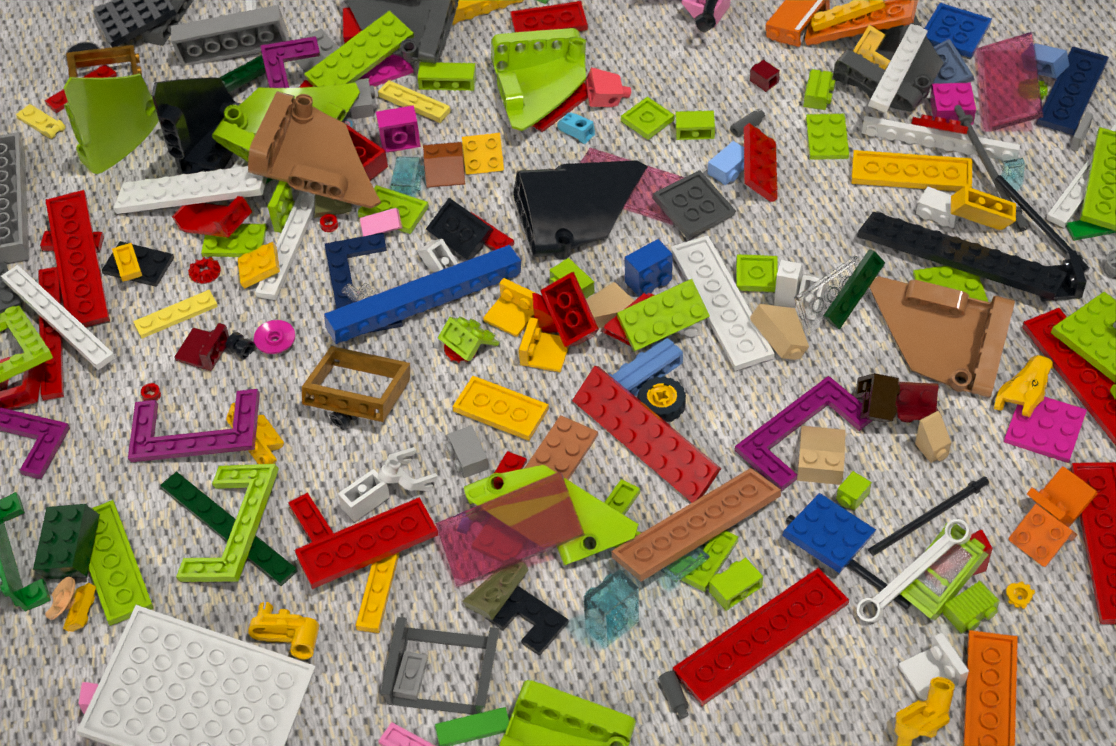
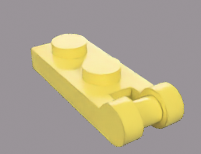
(40, 121)

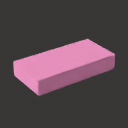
(381, 222)

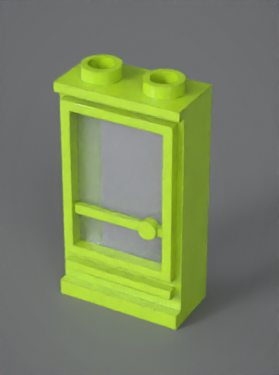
(945, 576)

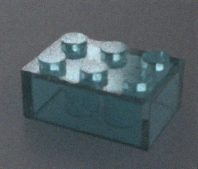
(611, 608)

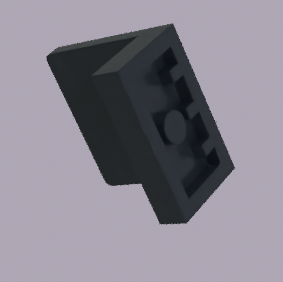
(1075, 280)

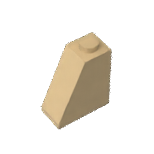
(607, 303)
(781, 329)

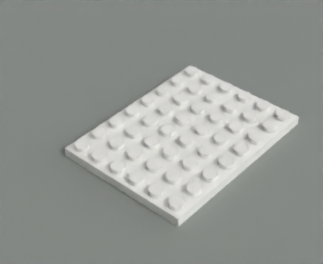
(193, 689)

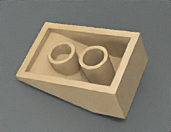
(821, 455)

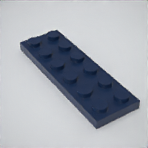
(1073, 91)

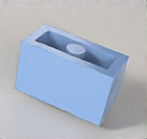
(727, 163)

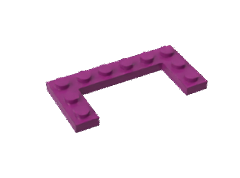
(277, 53)
(46, 431)
(242, 437)
(757, 446)

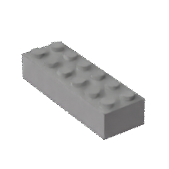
(228, 35)

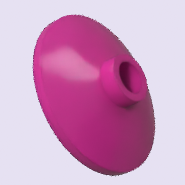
(274, 330)

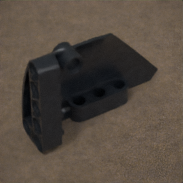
(573, 203)

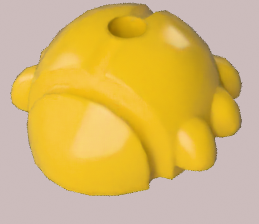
(1019, 590)

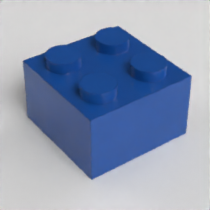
(648, 268)

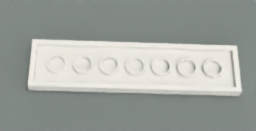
(188, 189)
(724, 303)

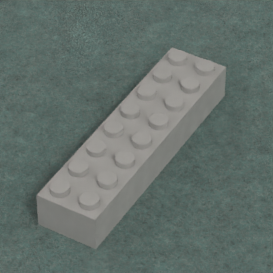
(13, 200)

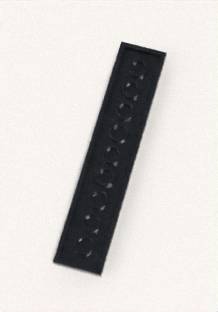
(963, 255)

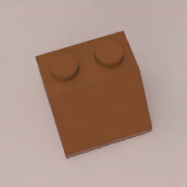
(444, 164)

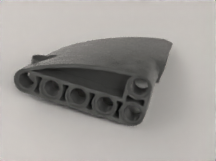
(860, 72)

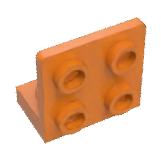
(1064, 496)
(1041, 535)

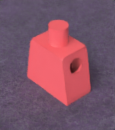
(605, 88)

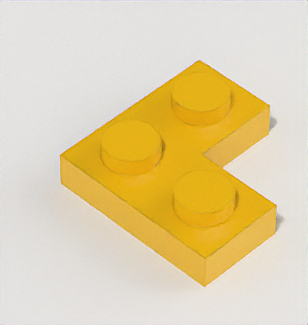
(869, 44)

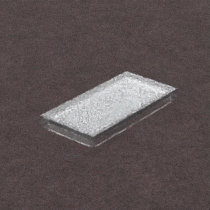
(818, 297)

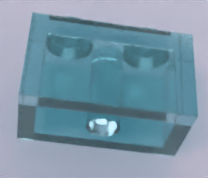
(407, 175)

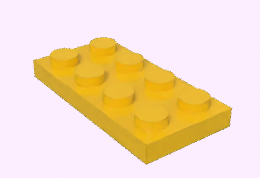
(500, 408)

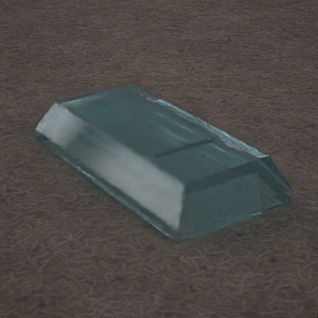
(685, 564)

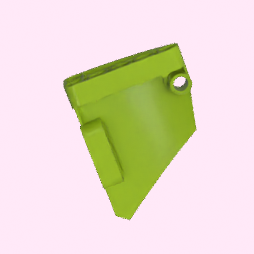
(539, 75)
(109, 118)
(238, 132)
(560, 719)

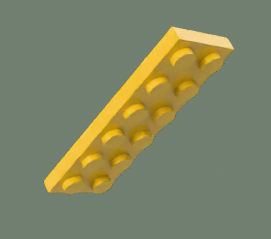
(911, 170)

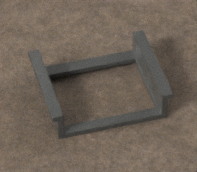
(403, 633)

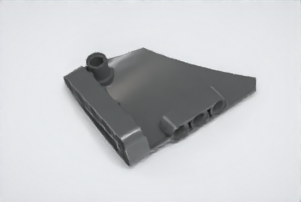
(425, 18)

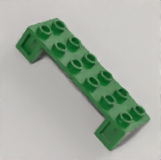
(32, 594)

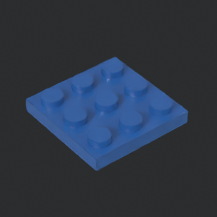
(960, 26)
(829, 532)

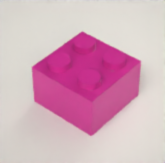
(947, 96)
(398, 129)

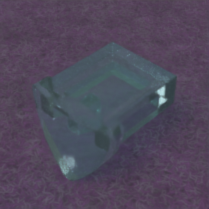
(1014, 172)

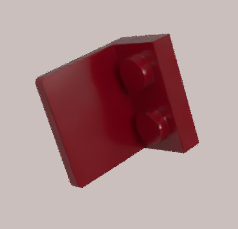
(203, 347)
(916, 401)

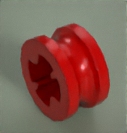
(329, 218)
(153, 388)

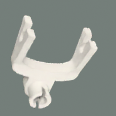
(393, 473)

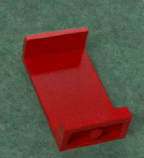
(211, 218)

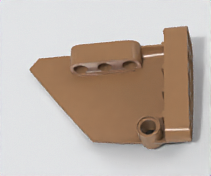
(309, 152)
(946, 331)

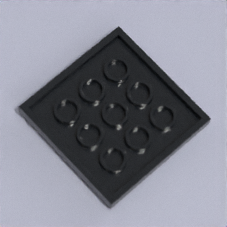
(129, 18)

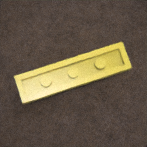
(422, 104)
(175, 314)

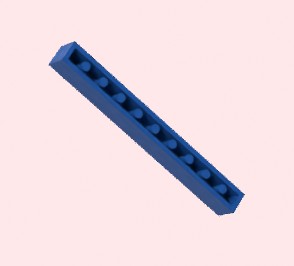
(422, 294)

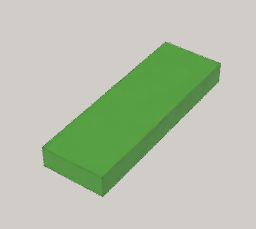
(472, 727)

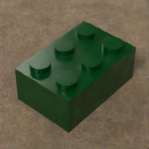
(66, 541)

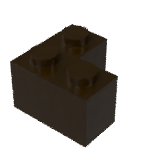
(878, 397)

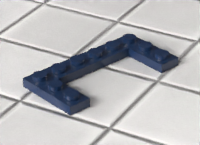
(337, 258)

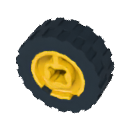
(663, 397)

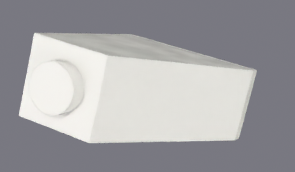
(788, 283)

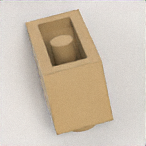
(933, 438)

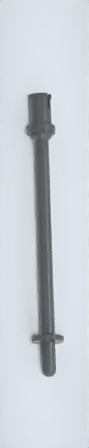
(966, 120)

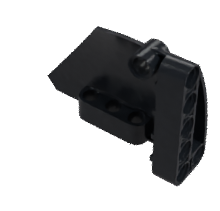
(188, 117)

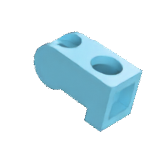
(577, 127)

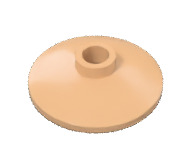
(62, 598)

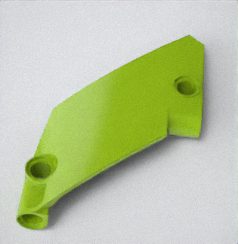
(596, 517)

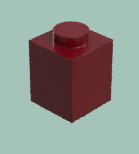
(764, 75)

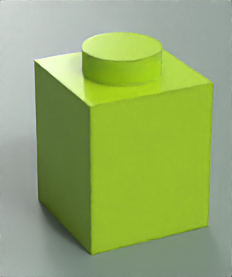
(853, 491)

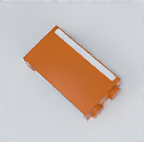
(792, 18)

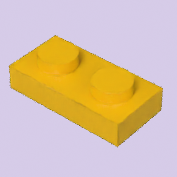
(127, 262)
(77, 614)

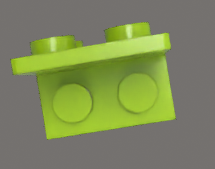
(465, 336)

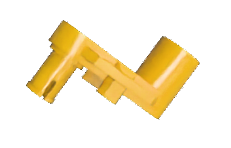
(285, 629)
(925, 716)

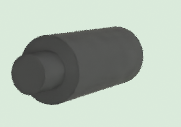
(753, 118)
(674, 693)

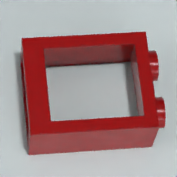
(23, 394)

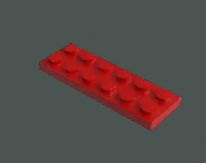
(366, 542)

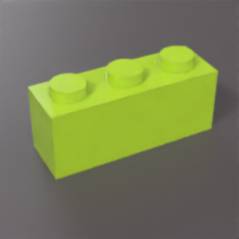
(447, 76)

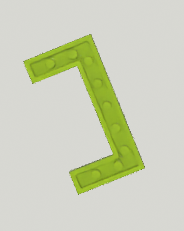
(28, 339)
(717, 548)
(228, 568)

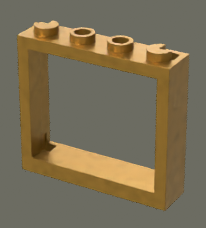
(103, 57)
(354, 403)

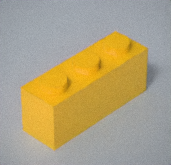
(983, 208)

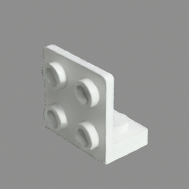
(935, 662)

